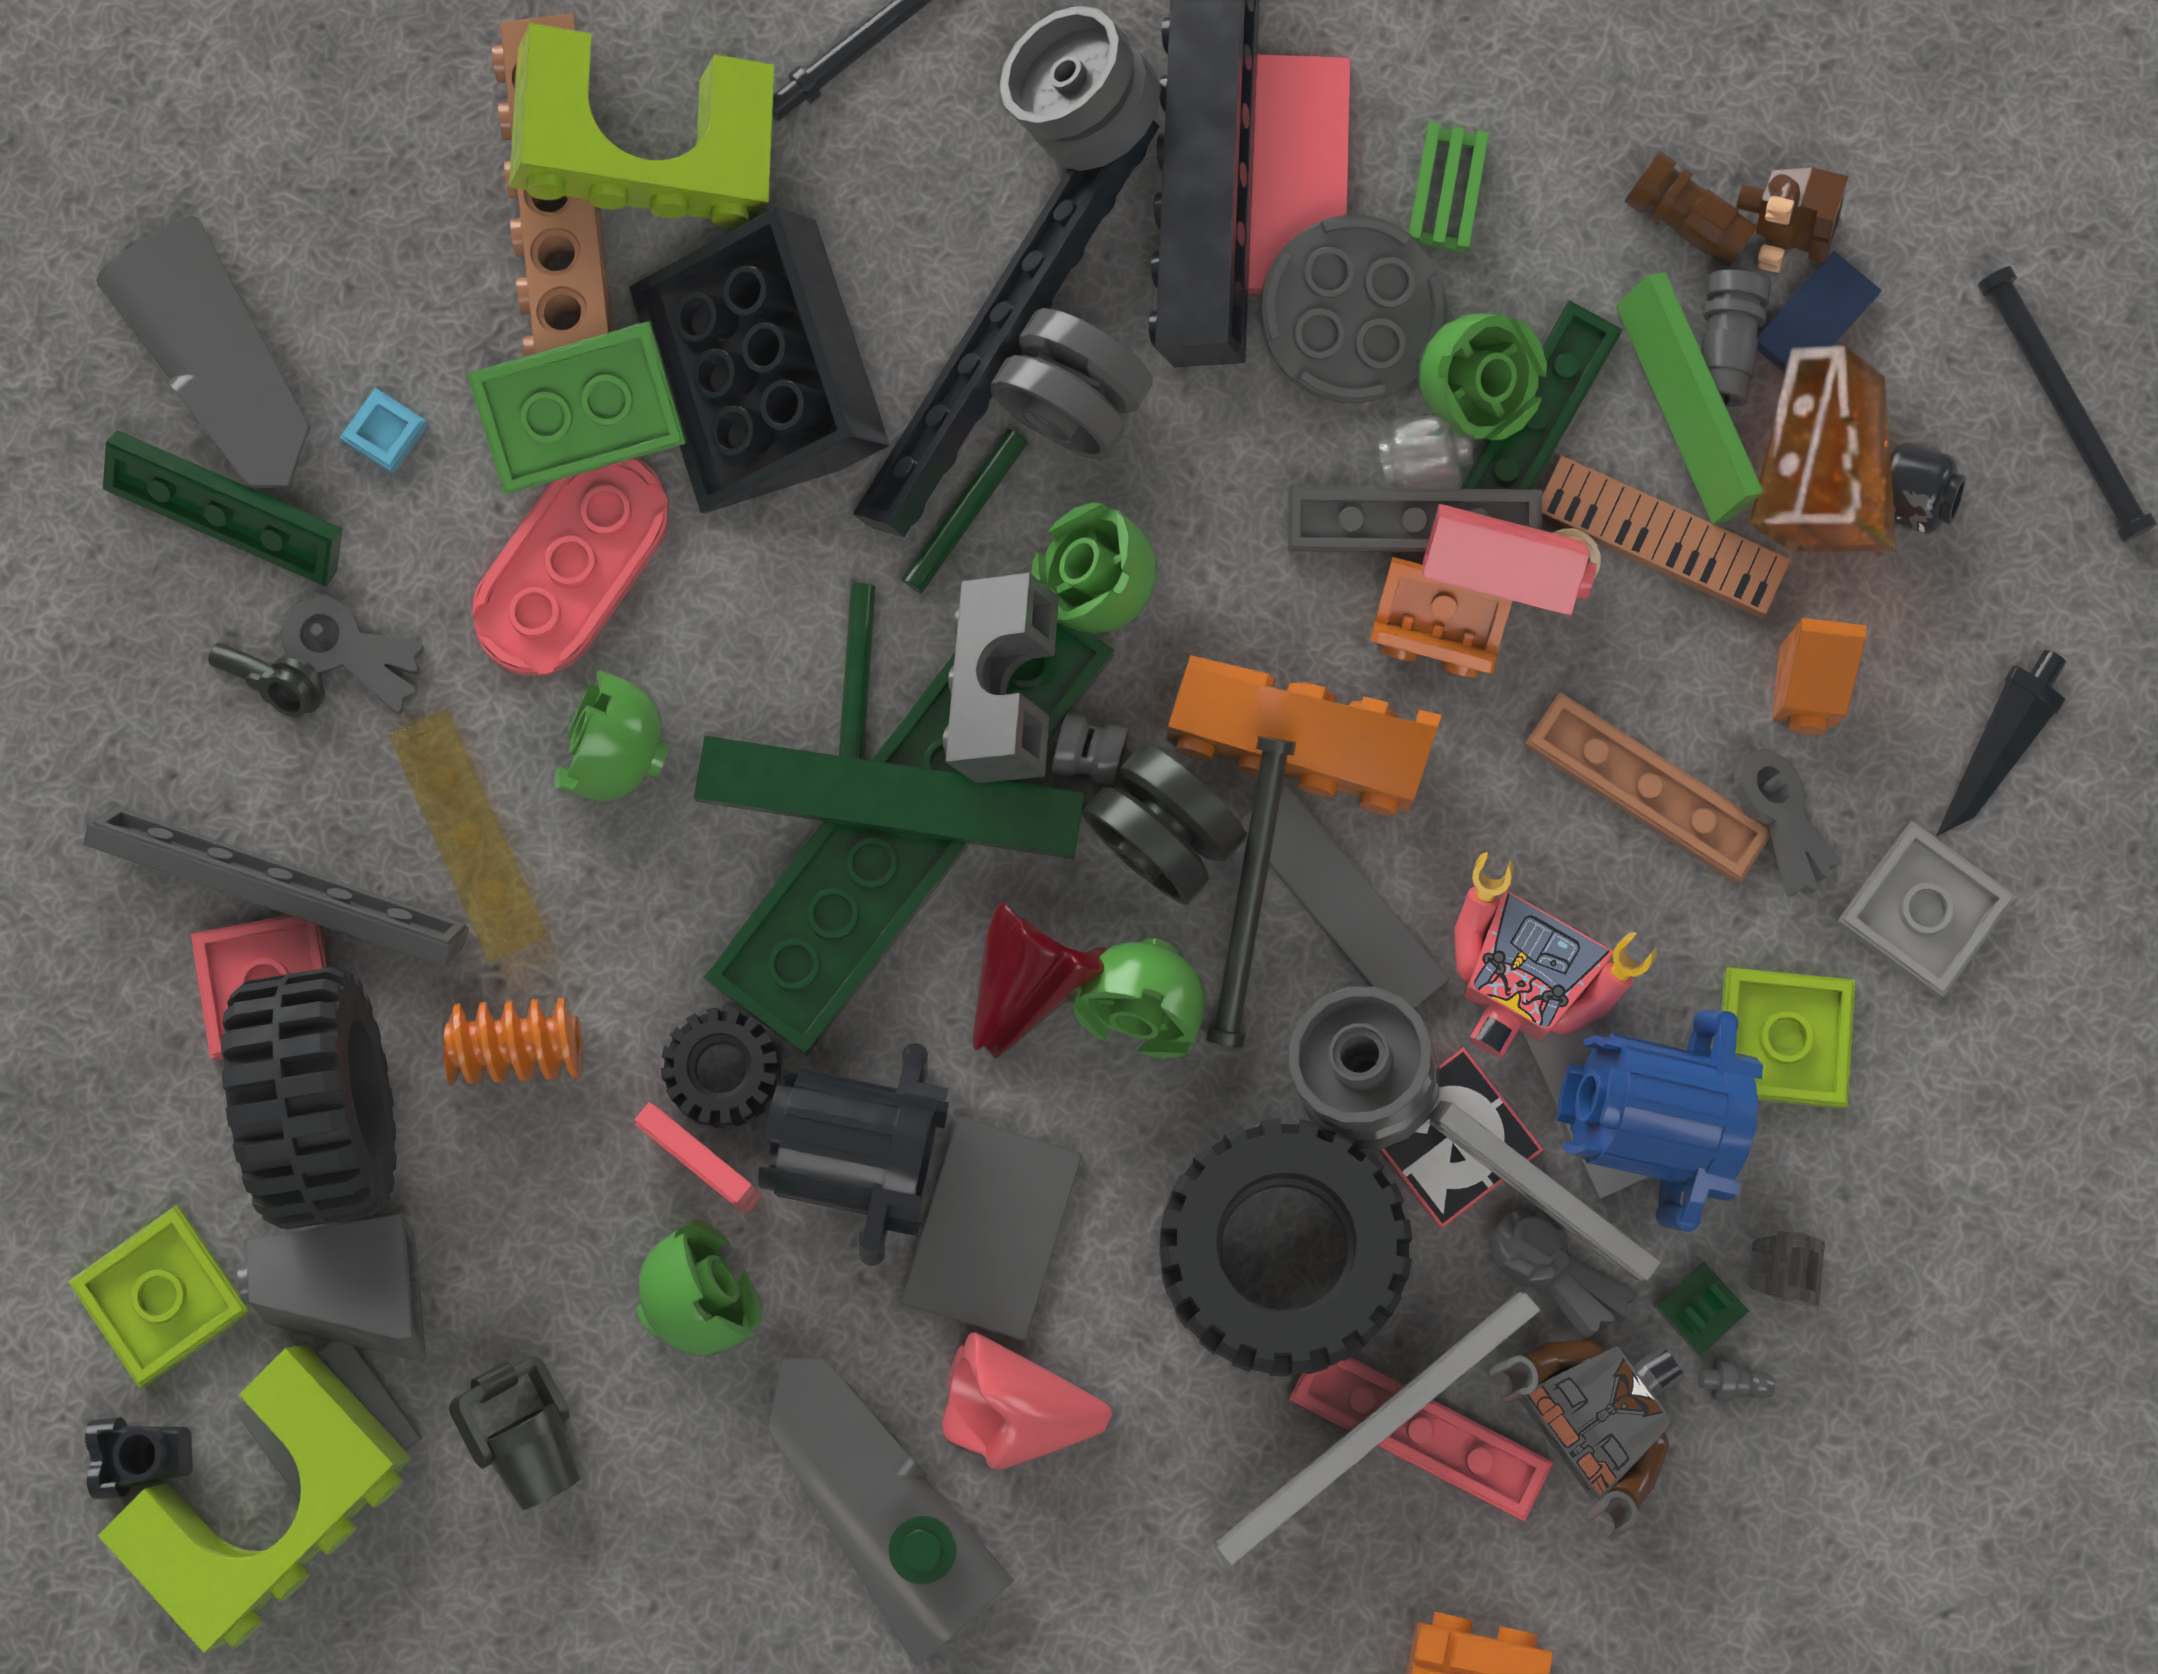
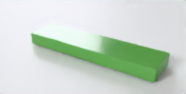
(1689, 398)

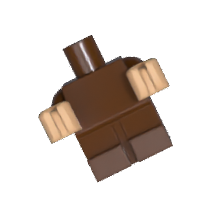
(1795, 212)

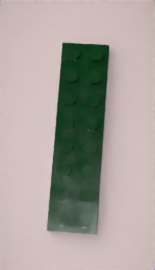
(862, 886)

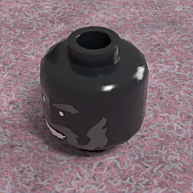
(1924, 488)

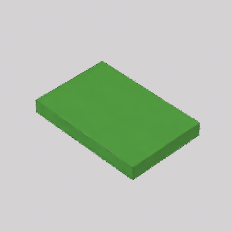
(577, 408)

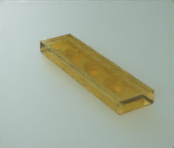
(469, 836)

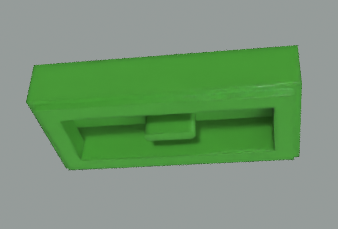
(1456, 139)

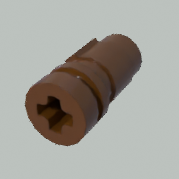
(1691, 210)

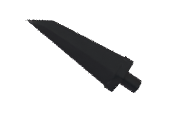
(2015, 722)

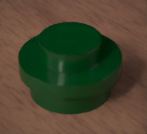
(922, 1550)

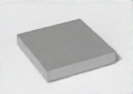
(1925, 910)

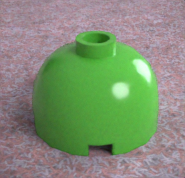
(1483, 375)
(1097, 568)
(612, 741)
(1147, 995)
(693, 1295)

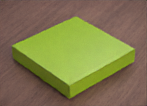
(1797, 1032)
(159, 1296)

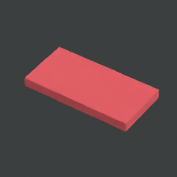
(1297, 152)

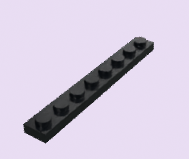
(963, 387)

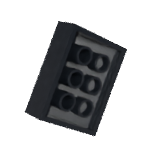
(761, 361)

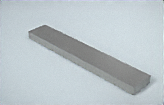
(1376, 1427)

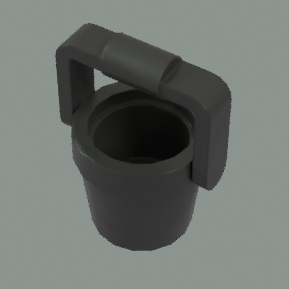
(529, 1452)

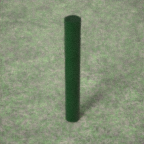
(964, 511)
(857, 670)

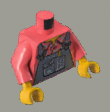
(1532, 967)

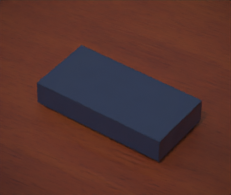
(1818, 311)

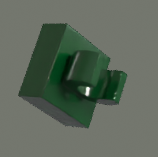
(1701, 1309)

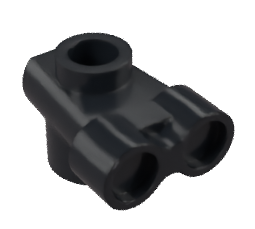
(125, 1456)

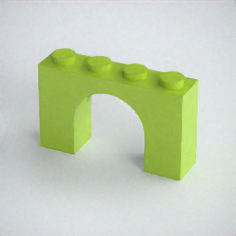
(565, 153)
(341, 1466)

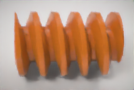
(513, 1043)

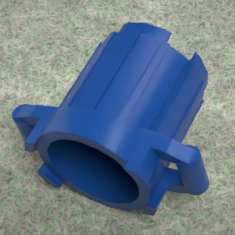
(1667, 1113)

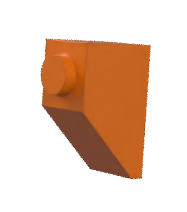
(1817, 674)

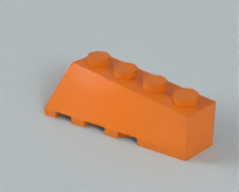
(1338, 746)

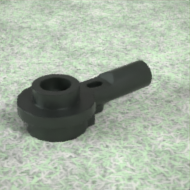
(287, 684)

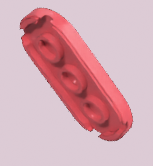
(569, 567)

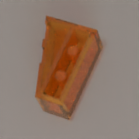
(1828, 458)

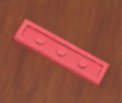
(1432, 1438)

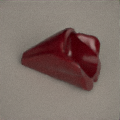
(1024, 980)

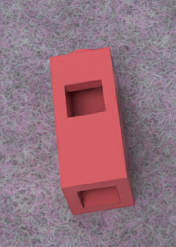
(1508, 560)

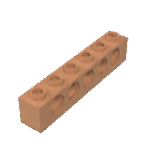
(543, 234)

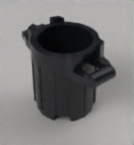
(857, 1146)

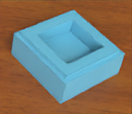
(384, 431)

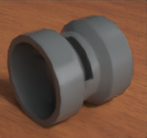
(1104, 752)

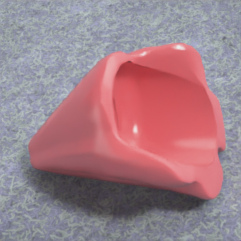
(1014, 1406)

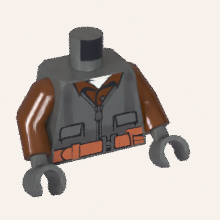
(1599, 1417)

